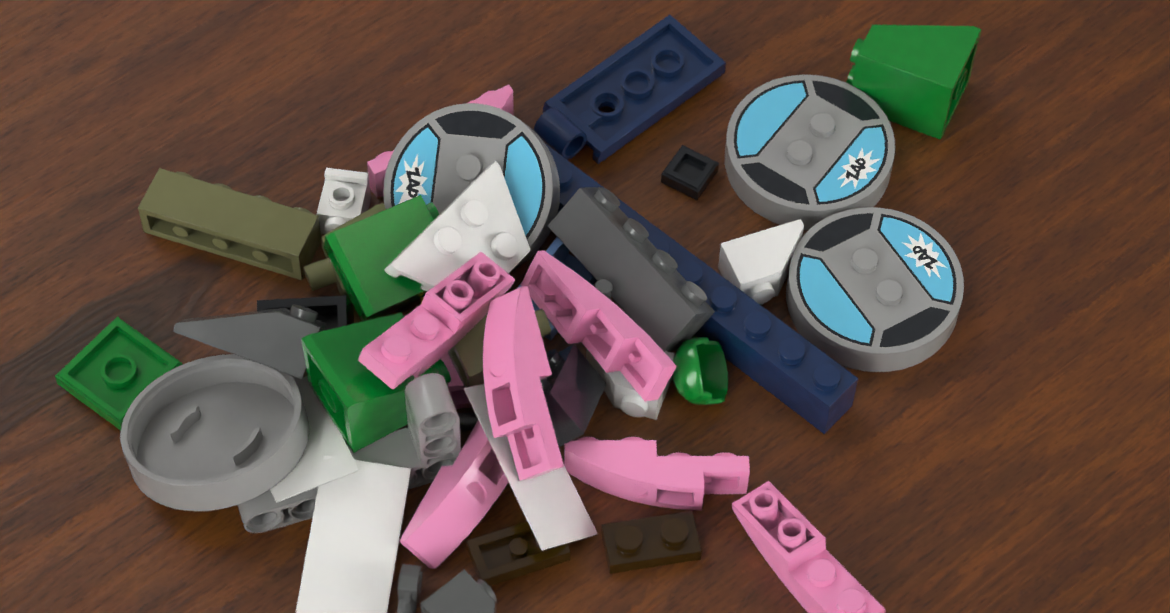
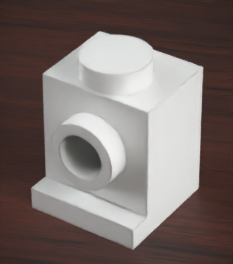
(342, 197)

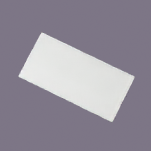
(323, 440)
(548, 500)
(354, 541)

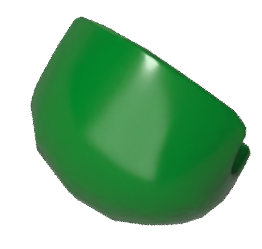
(701, 371)

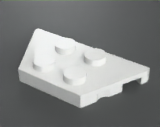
(475, 222)

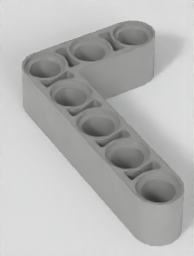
(423, 446)

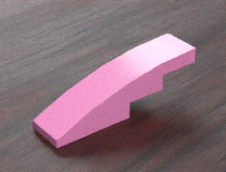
(604, 329)

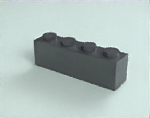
(641, 274)

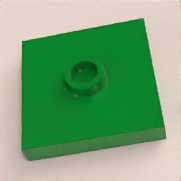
(114, 370)

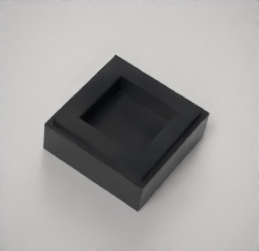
(689, 172)

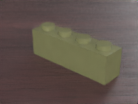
(230, 223)

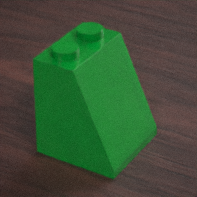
(915, 72)
(368, 247)
(349, 392)

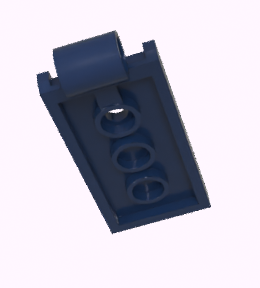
(640, 85)

